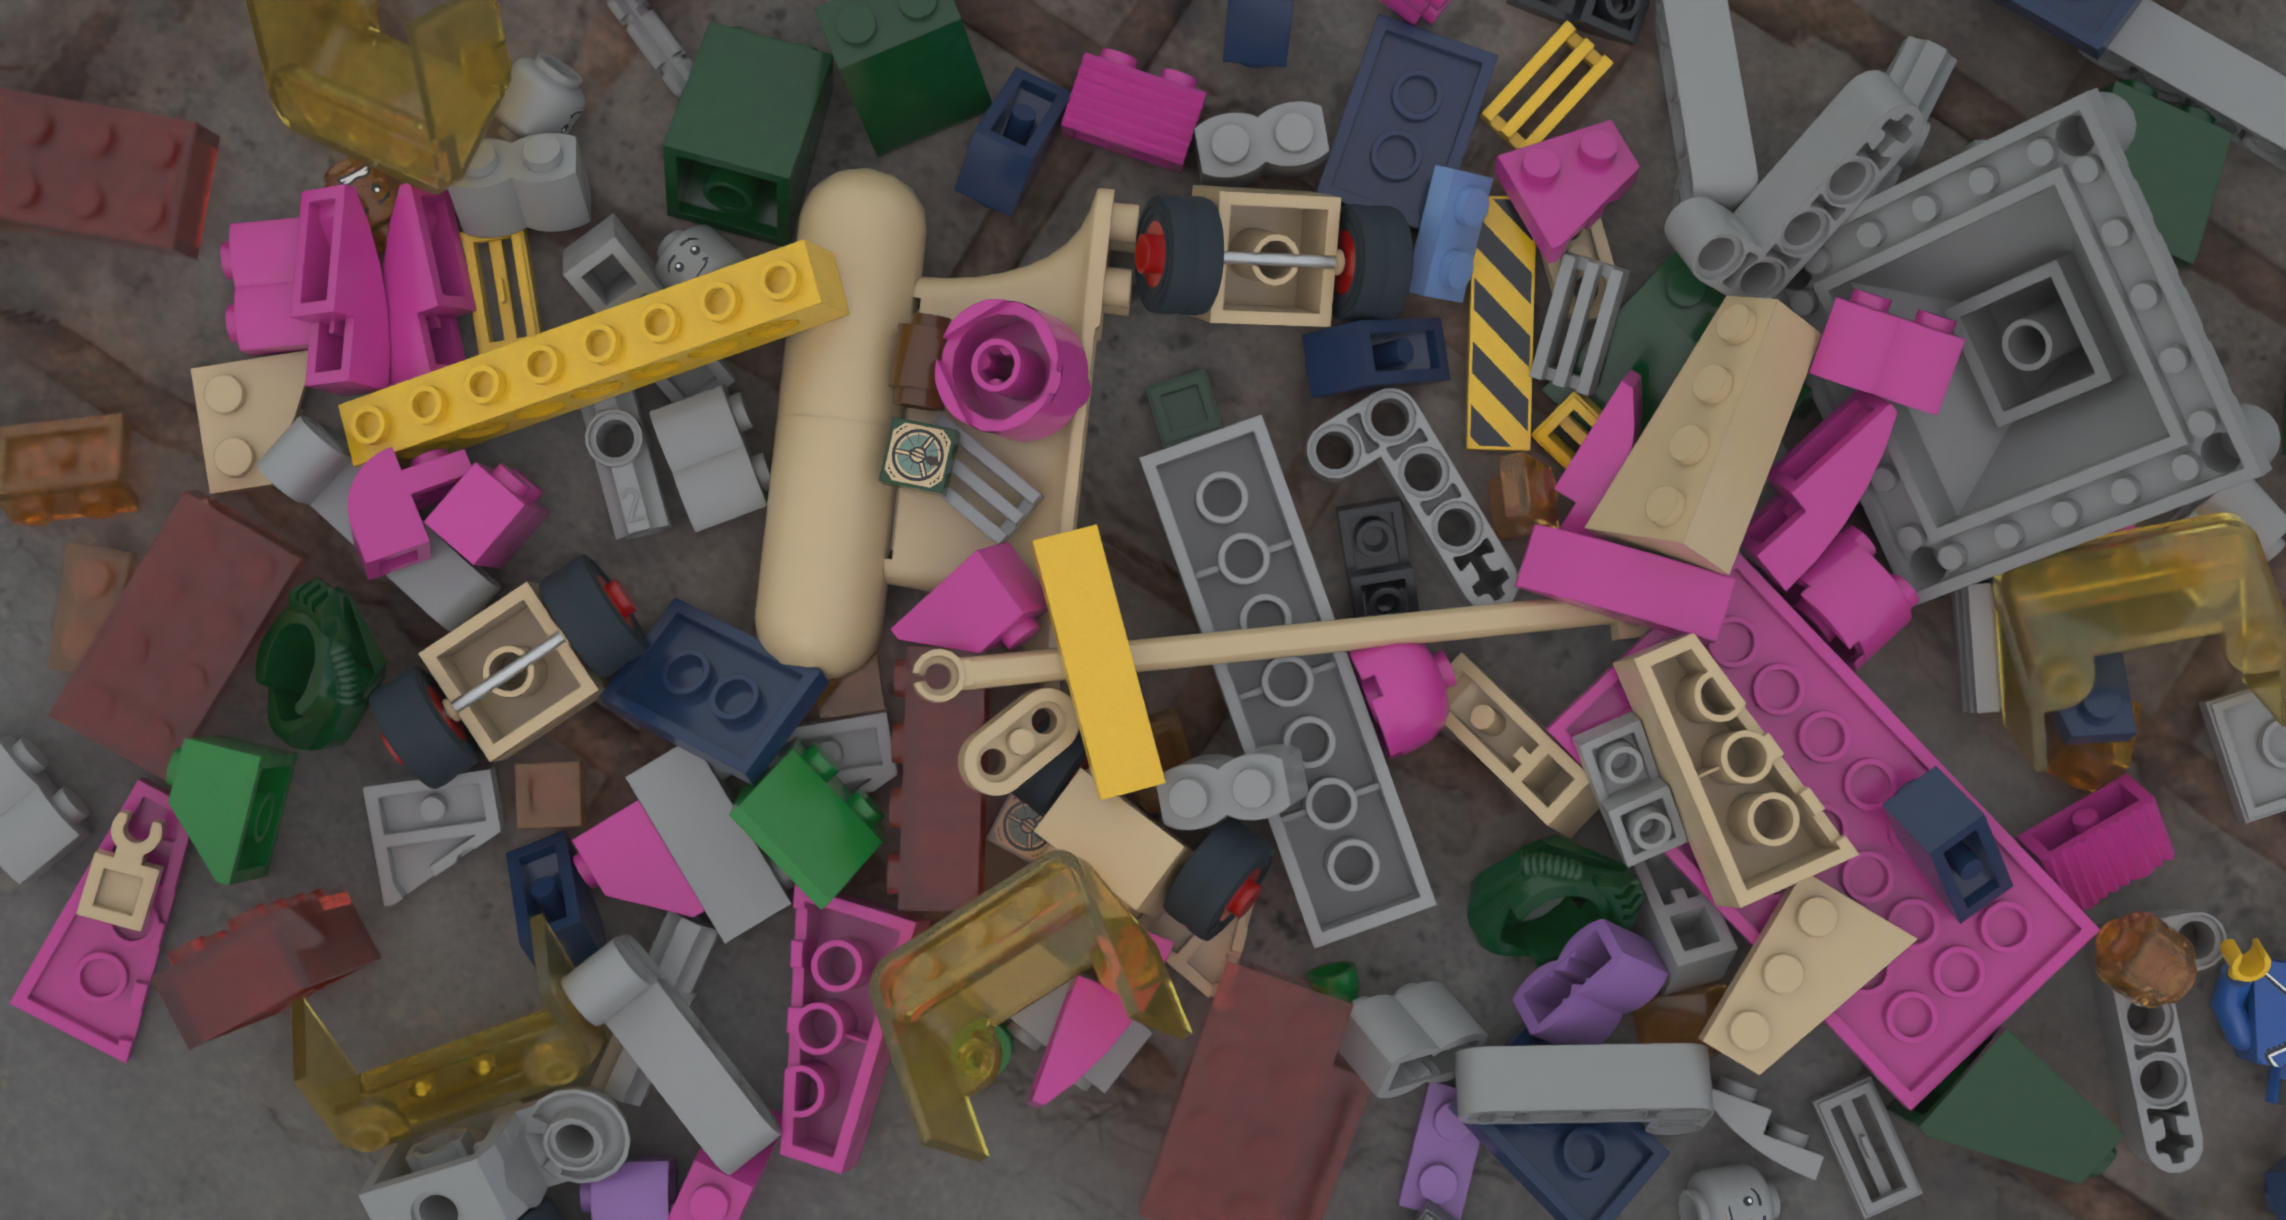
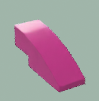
(424, 284)
(340, 294)
(1602, 454)
(1818, 488)
(1625, 583)
(1083, 1033)

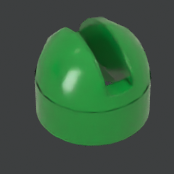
(1336, 976)

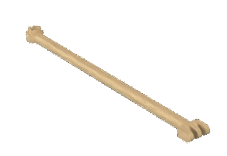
(1274, 642)

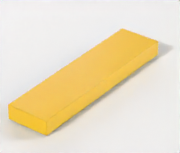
(1097, 662)

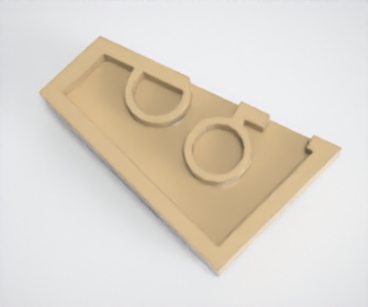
(1799, 972)

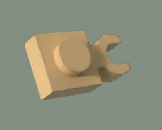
(123, 883)

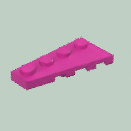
(97, 974)

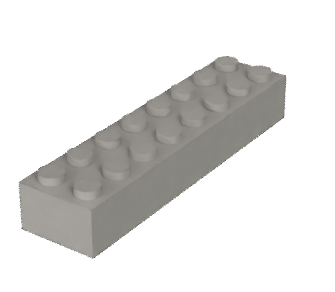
(1252, 568)

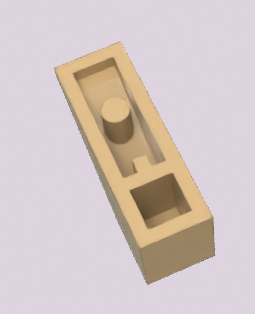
(1518, 749)

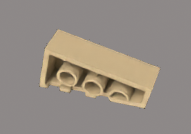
(1712, 438)
(1732, 788)

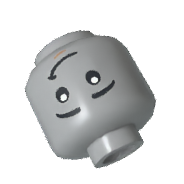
(541, 98)
(693, 254)
(1729, 1194)

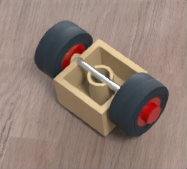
(1272, 257)
(509, 673)
(1139, 856)

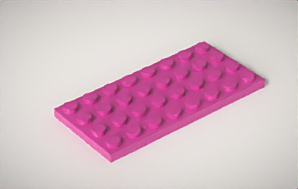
(1854, 755)

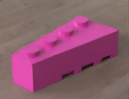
(833, 1029)

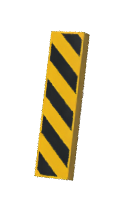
(1500, 333)

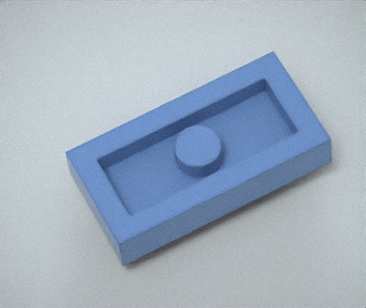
(1449, 233)

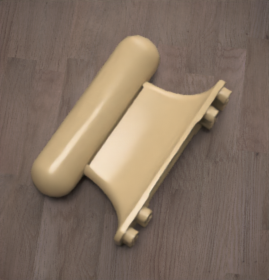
(826, 509)

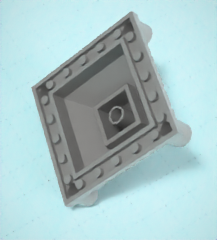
(2080, 362)

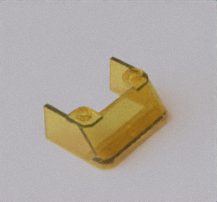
(377, 99)
(2130, 595)
(992, 961)
(454, 1078)

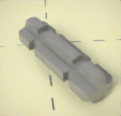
(654, 41)

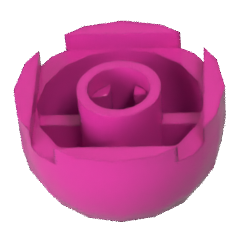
(1404, 693)

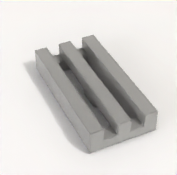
(1556, 316)
(1014, 515)
(1976, 649)
(1842, 1097)

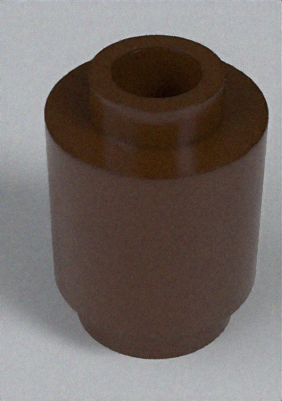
(915, 361)

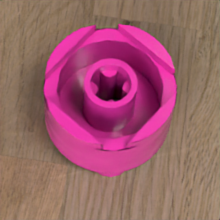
(1012, 370)
(1851, 598)

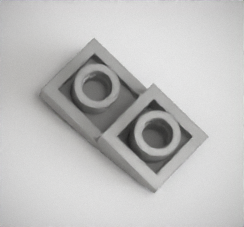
(1629, 789)
(1747, 1117)

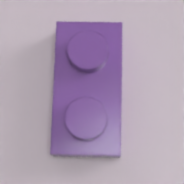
(1439, 1155)

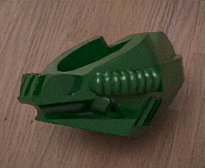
(318, 667)
(1531, 898)

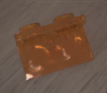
(66, 469)

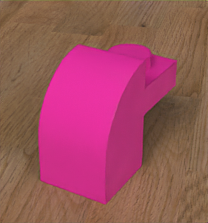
(387, 502)

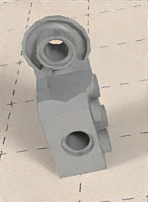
(499, 1159)

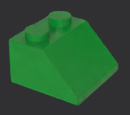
(231, 802)
(810, 820)

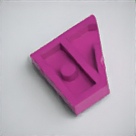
(1567, 182)

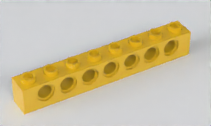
(599, 355)

